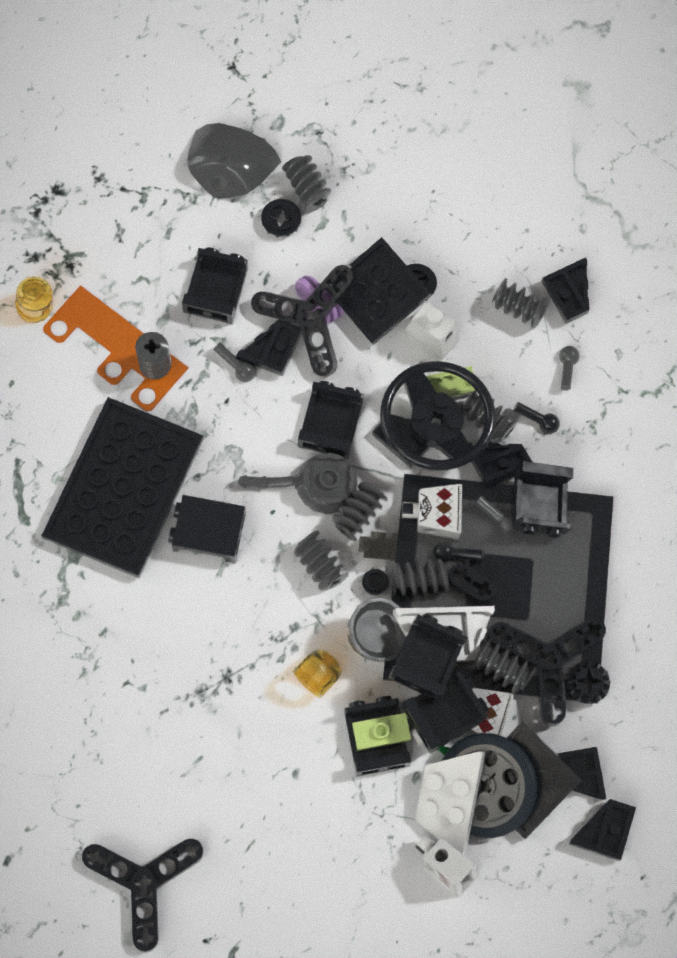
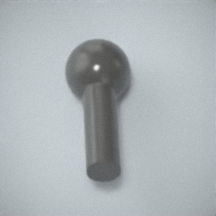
(568, 356)
(243, 370)
(504, 522)

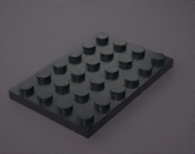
(123, 487)

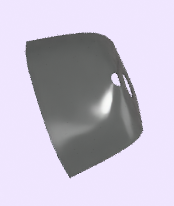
(248, 158)

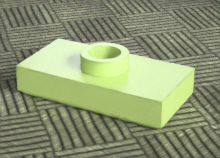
(451, 384)
(381, 731)

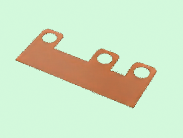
(117, 336)

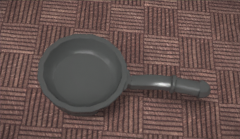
(321, 482)
(375, 630)

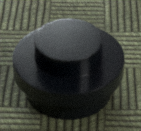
(375, 582)

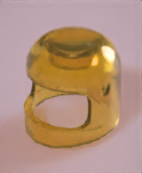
(34, 295)
(318, 672)

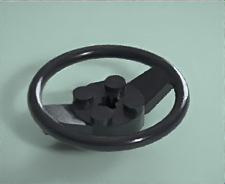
(428, 405)

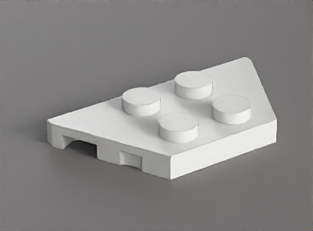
(468, 619)
(450, 798)

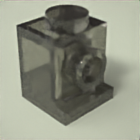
(378, 546)

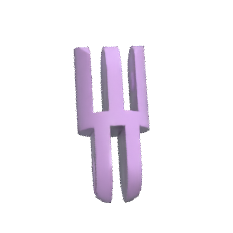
(305, 287)

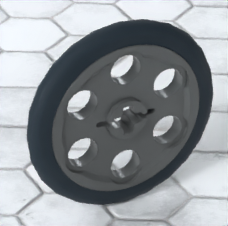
(522, 792)

